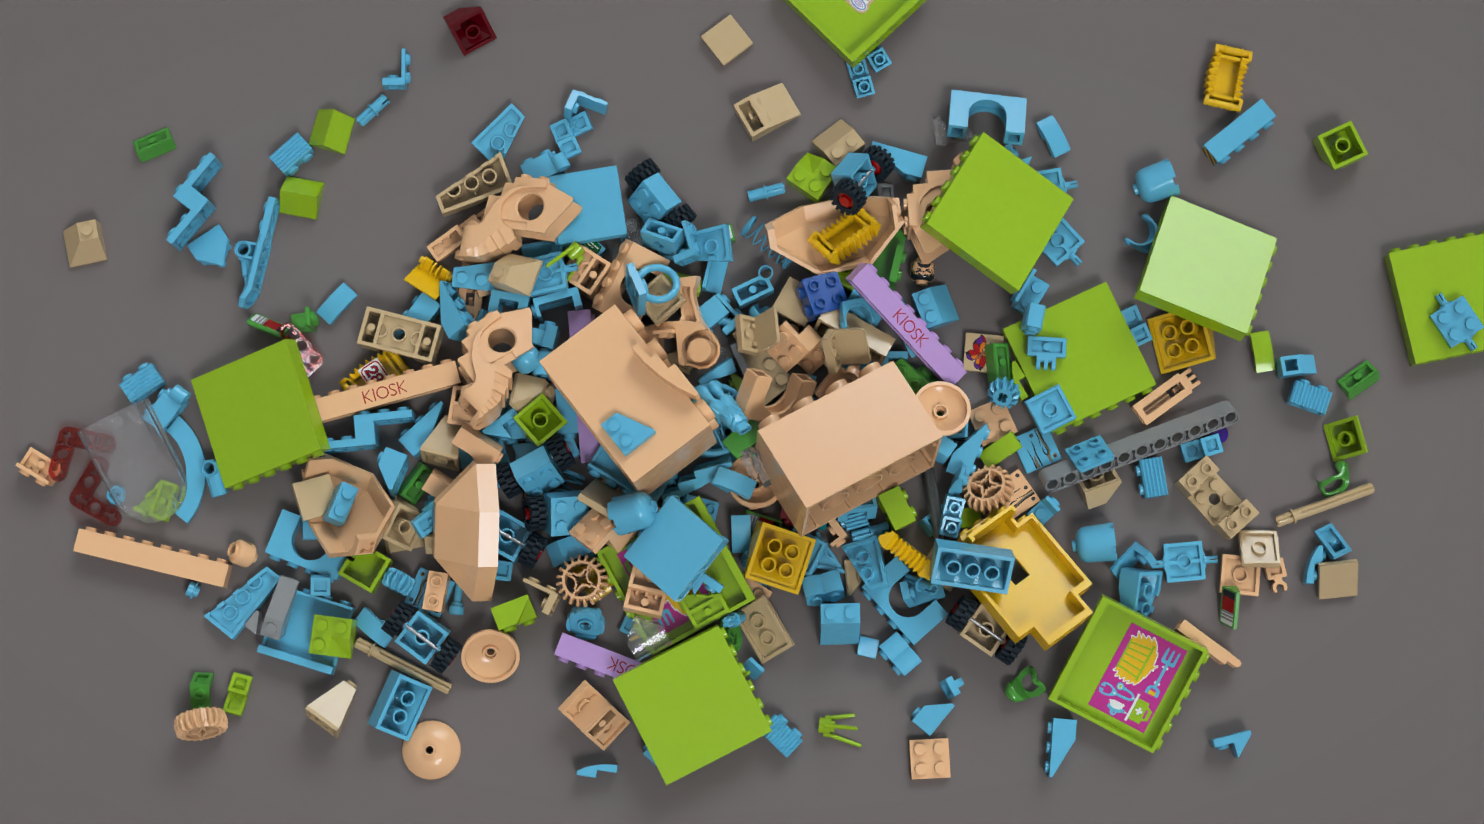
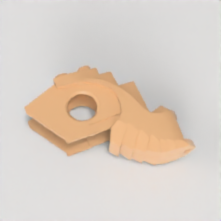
(915, 207)
(508, 221)
(491, 371)

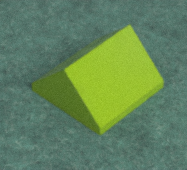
(332, 131)
(301, 197)
(539, 420)
(1345, 438)

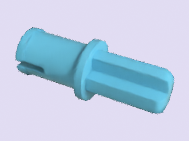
(372, 110)
(766, 191)
(869, 531)
(921, 584)
(734, 619)

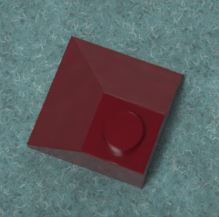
(469, 28)

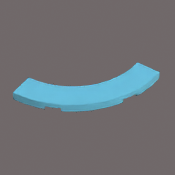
(193, 458)

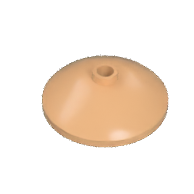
(948, 400)
(760, 497)
(490, 665)
(445, 750)

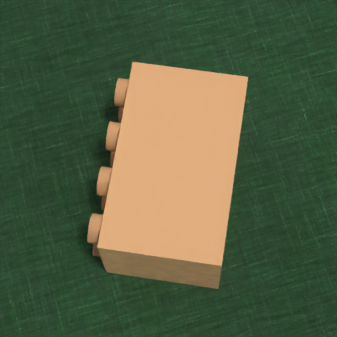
(605, 377)
(847, 446)

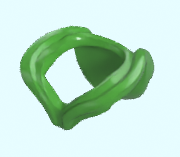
(1342, 473)
(1016, 692)

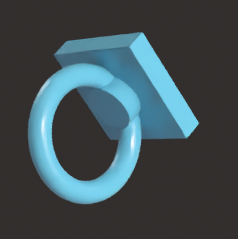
(638, 290)

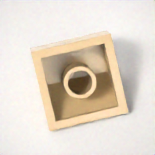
(838, 142)

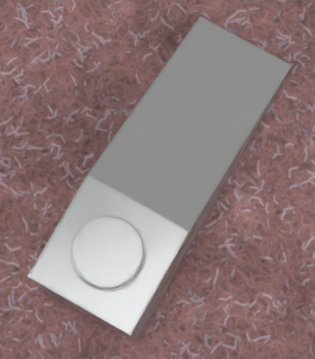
(280, 608)

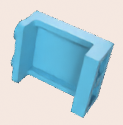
(556, 300)

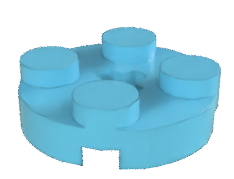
(592, 616)

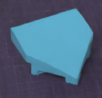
(211, 247)

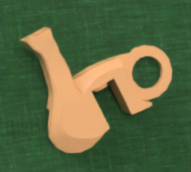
(695, 341)

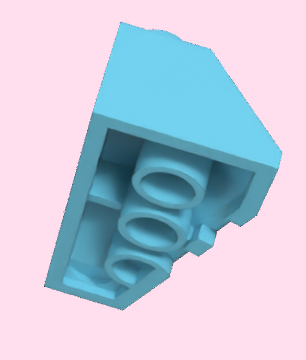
(1139, 588)

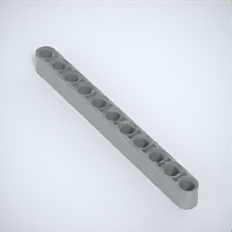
(1145, 444)

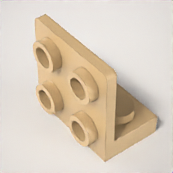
(549, 604)

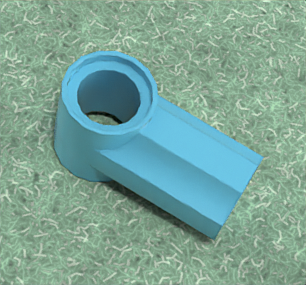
(213, 478)

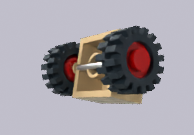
(982, 630)

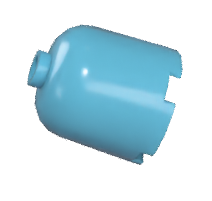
(1155, 182)
(632, 512)
(1095, 543)

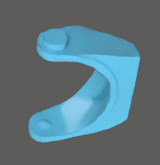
(1145, 247)
(859, 304)

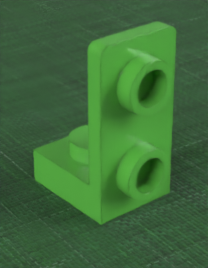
(306, 321)
(200, 690)

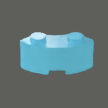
(564, 549)

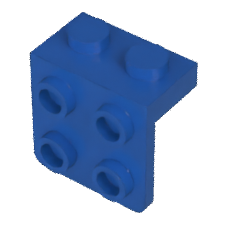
(820, 294)

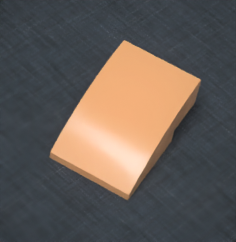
(644, 596)

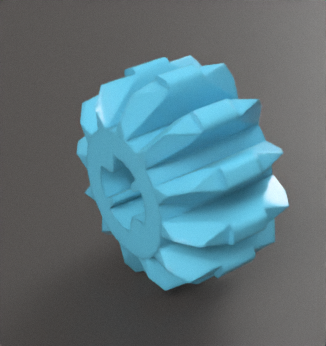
(1003, 392)
(398, 582)

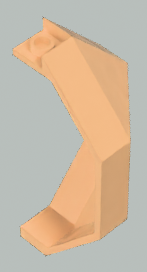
(791, 231)
(367, 517)
(469, 530)

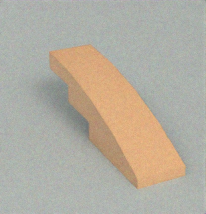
(451, 240)
(670, 375)

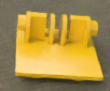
(427, 277)

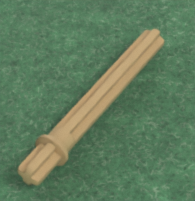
(1293, 516)
(402, 665)

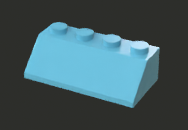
(971, 566)

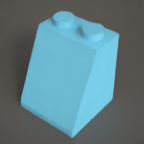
(839, 623)

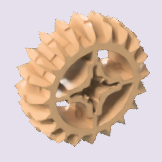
(993, 495)
(579, 588)
(200, 724)

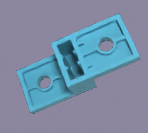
(190, 197)
(367, 429)

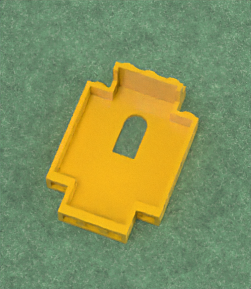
(1049, 598)

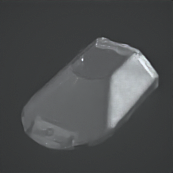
(137, 462)

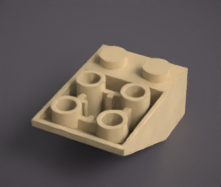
(765, 111)

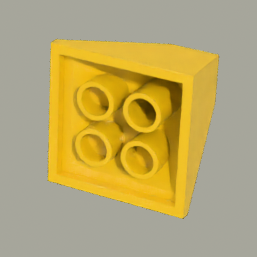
(1180, 342)
(778, 557)

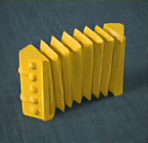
(1225, 77)
(845, 236)
(391, 362)
(906, 553)

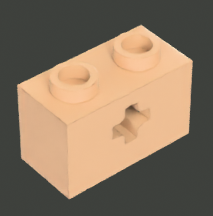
(436, 591)

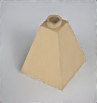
(439, 450)
(333, 707)

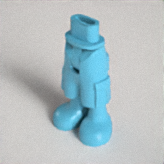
(724, 407)

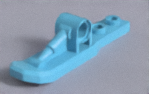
(256, 259)

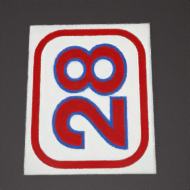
(373, 370)

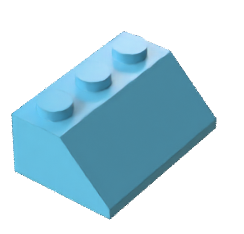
(399, 705)

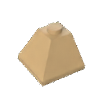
(85, 243)
(515, 274)
(528, 388)
(1099, 489)
(400, 529)

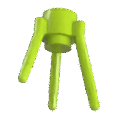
(574, 251)
(826, 726)

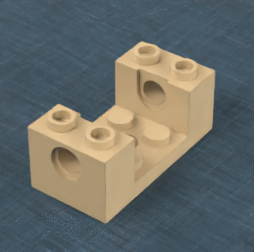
(420, 341)
(1230, 513)

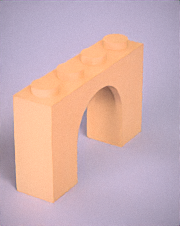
(610, 291)
(755, 388)
(478, 445)

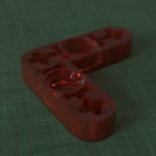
(307, 352)
(74, 442)
(87, 492)

